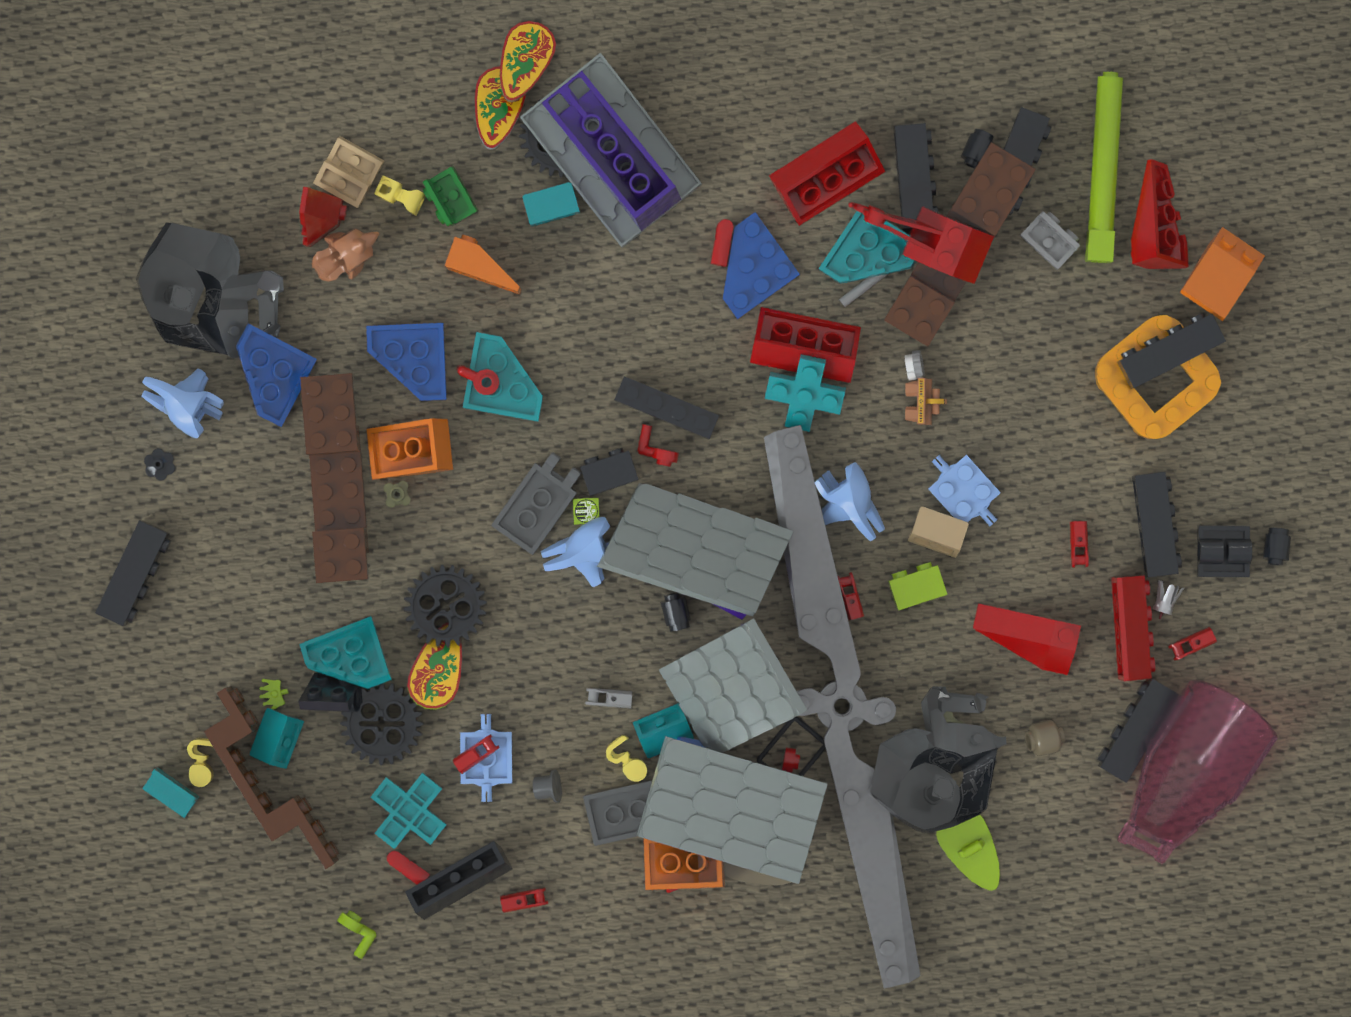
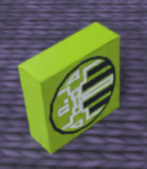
(585, 510)

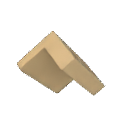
(938, 532)

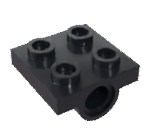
(1223, 551)
(330, 694)

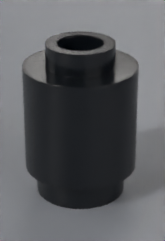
(976, 147)
(1277, 546)
(675, 612)

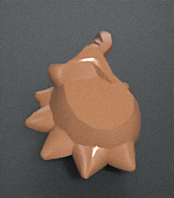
(345, 254)

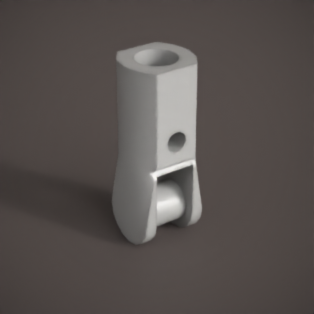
(614, 698)

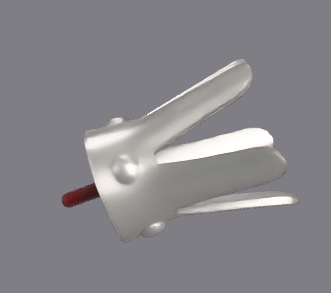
(1165, 603)

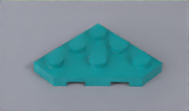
(865, 252)
(516, 391)
(349, 654)

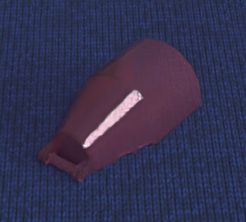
(1195, 766)

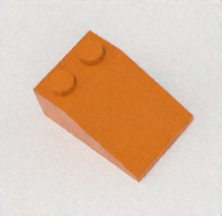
(472, 261)
(1222, 273)
(410, 448)
(679, 869)

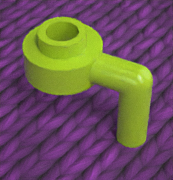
(352, 921)

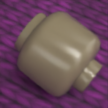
(1044, 738)

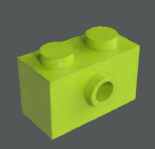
(917, 586)

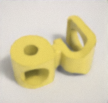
(392, 191)
(633, 768)
(200, 772)

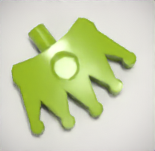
(275, 693)

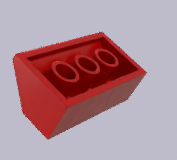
(827, 173)
(786, 335)
(1131, 627)

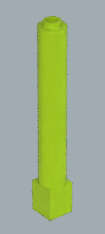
(1104, 169)

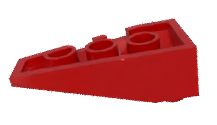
(319, 215)
(1155, 231)
(1036, 639)

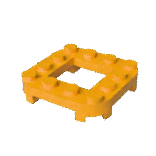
(1130, 403)

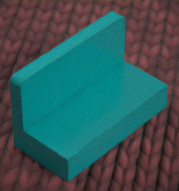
(551, 204)
(653, 729)
(276, 738)
(170, 792)

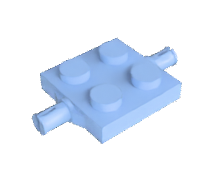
(964, 490)
(496, 767)

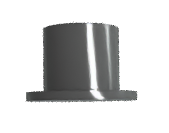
(548, 786)

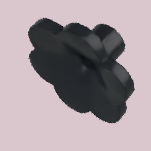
(166, 464)

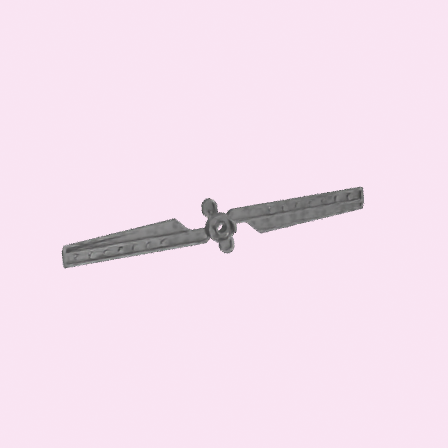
(825, 625)

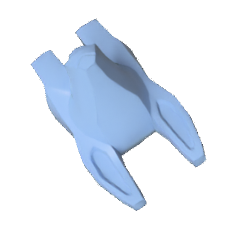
(184, 401)
(850, 501)
(581, 550)

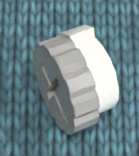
(914, 365)

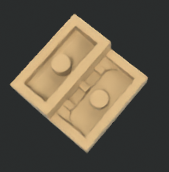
(348, 172)

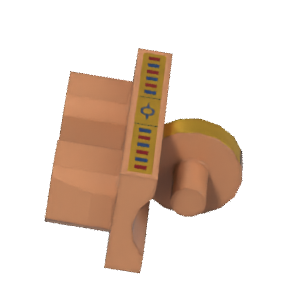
(927, 401)

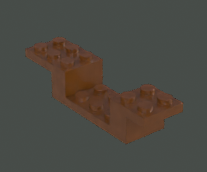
(981, 204)
(336, 478)
(288, 815)

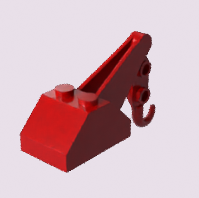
(937, 241)

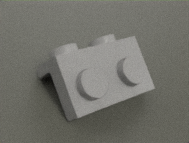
(1050, 239)

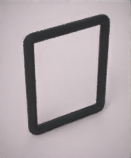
(782, 731)

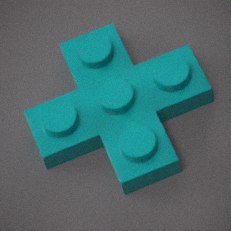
(805, 392)
(408, 810)

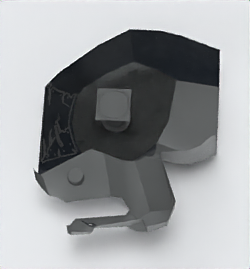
(174, 277)
(916, 764)

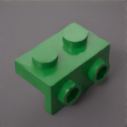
(449, 197)

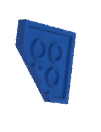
(755, 267)
(413, 356)
(272, 372)

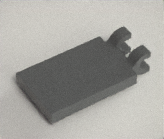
(537, 504)
(616, 812)

